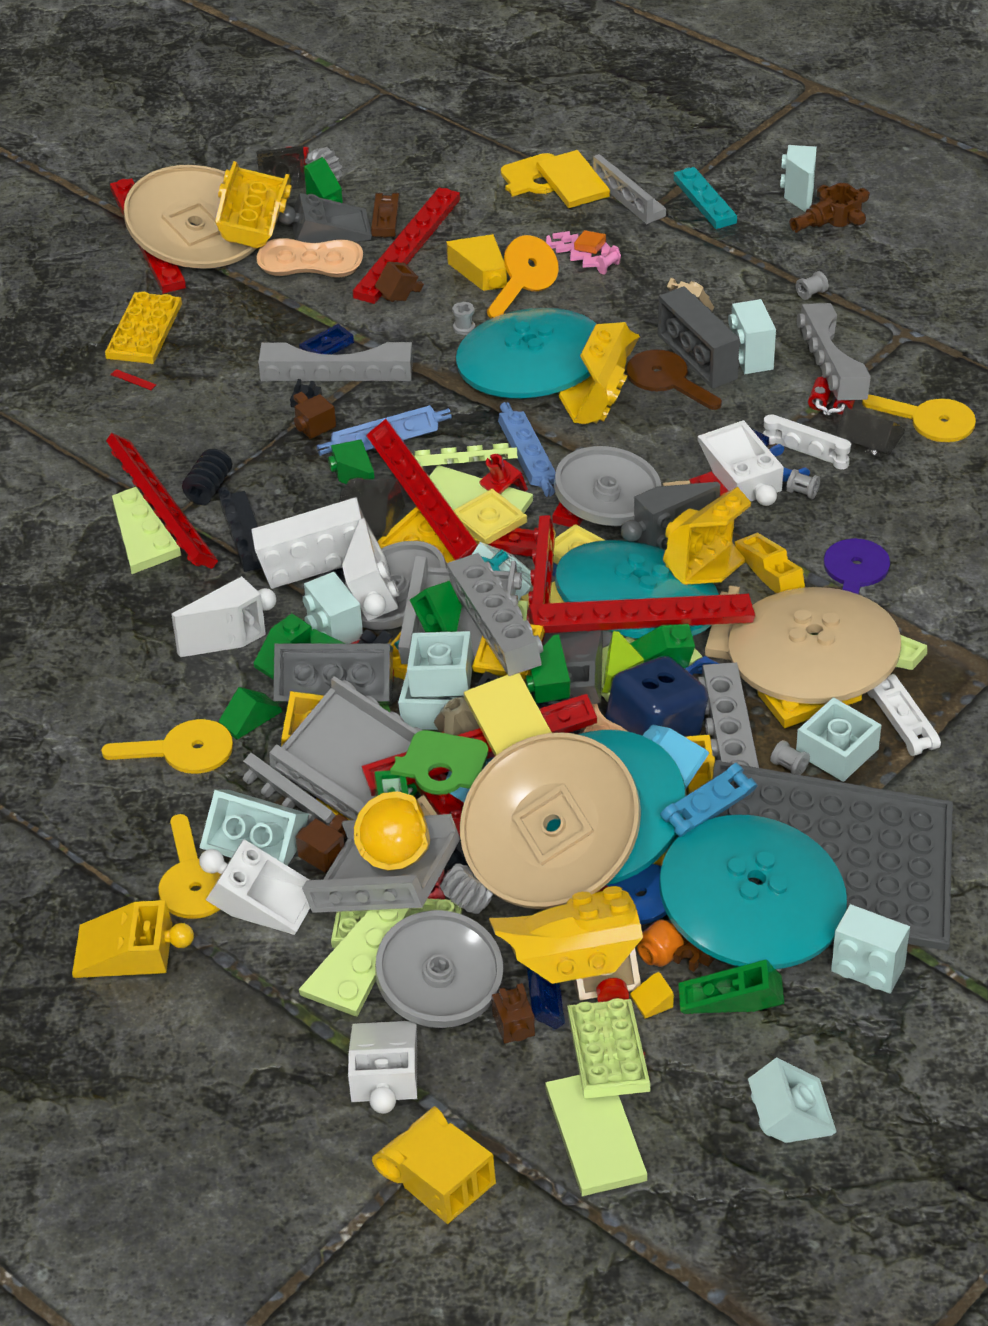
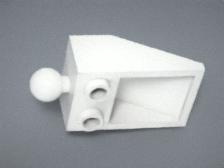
(743, 462)
(368, 574)
(222, 619)
(267, 891)
(383, 1063)

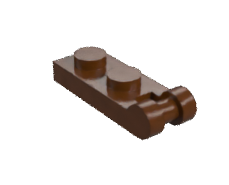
(385, 214)

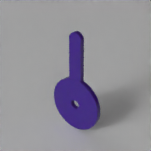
(840, 565)

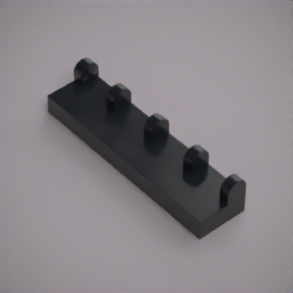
(240, 522)

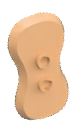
(327, 258)

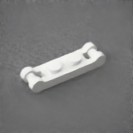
(807, 440)
(905, 715)

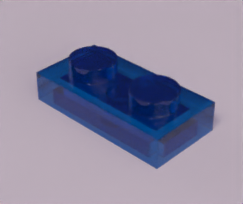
(328, 341)
(545, 1000)

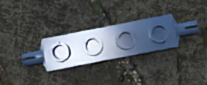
(407, 425)
(529, 449)

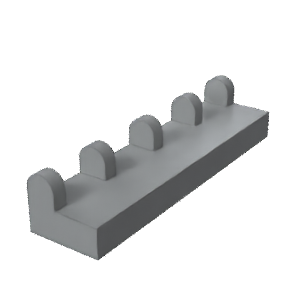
(292, 793)

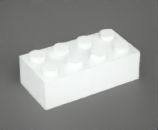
(306, 542)

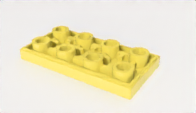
(505, 712)

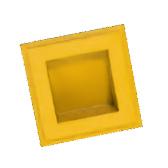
(653, 996)

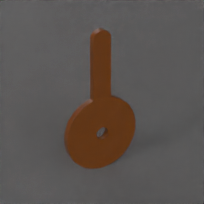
(671, 376)

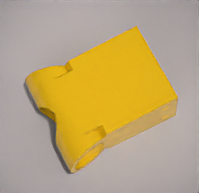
(438, 1165)

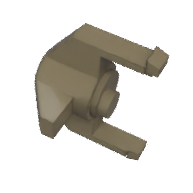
(456, 718)

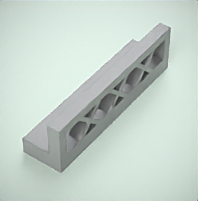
(628, 192)

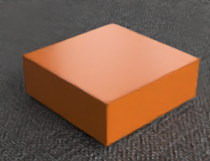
(590, 242)

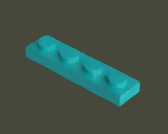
(705, 198)

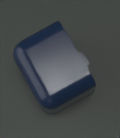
(658, 695)

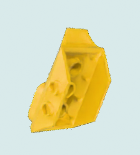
(250, 205)
(606, 361)
(702, 543)
(577, 938)

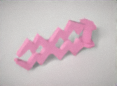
(601, 262)

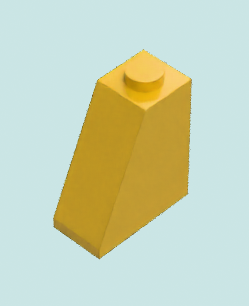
(478, 261)

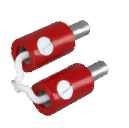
(820, 395)

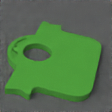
(433, 749)

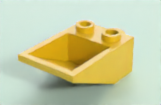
(129, 941)

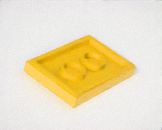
(573, 179)

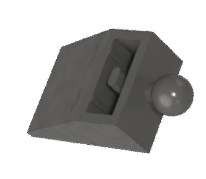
(326, 220)
(662, 505)
(583, 662)

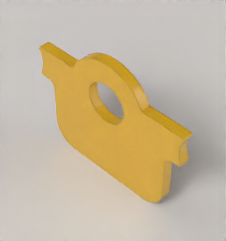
(521, 176)

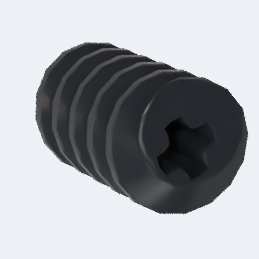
(206, 476)

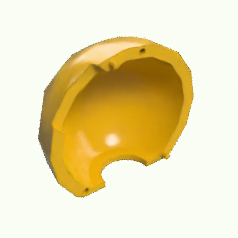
(391, 831)

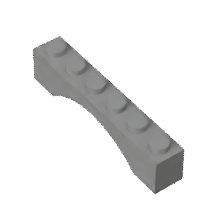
(383, 363)
(844, 375)

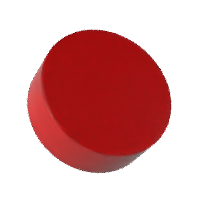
(612, 989)

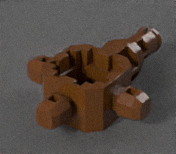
(837, 205)

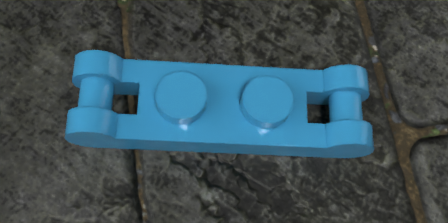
(709, 800)

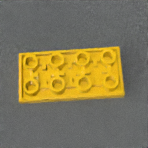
(143, 327)

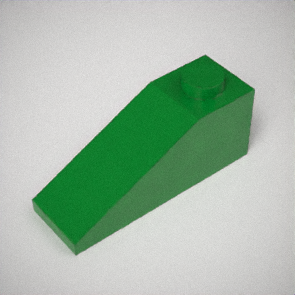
(733, 990)

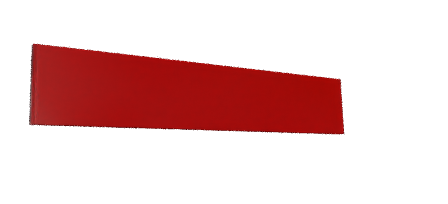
(133, 379)

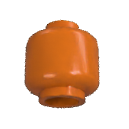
(659, 943)

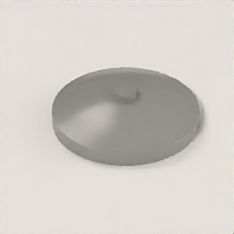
(602, 483)
(400, 563)
(438, 968)

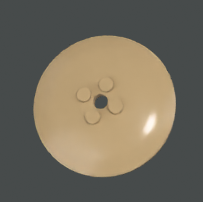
(166, 203)
(847, 658)
(526, 789)

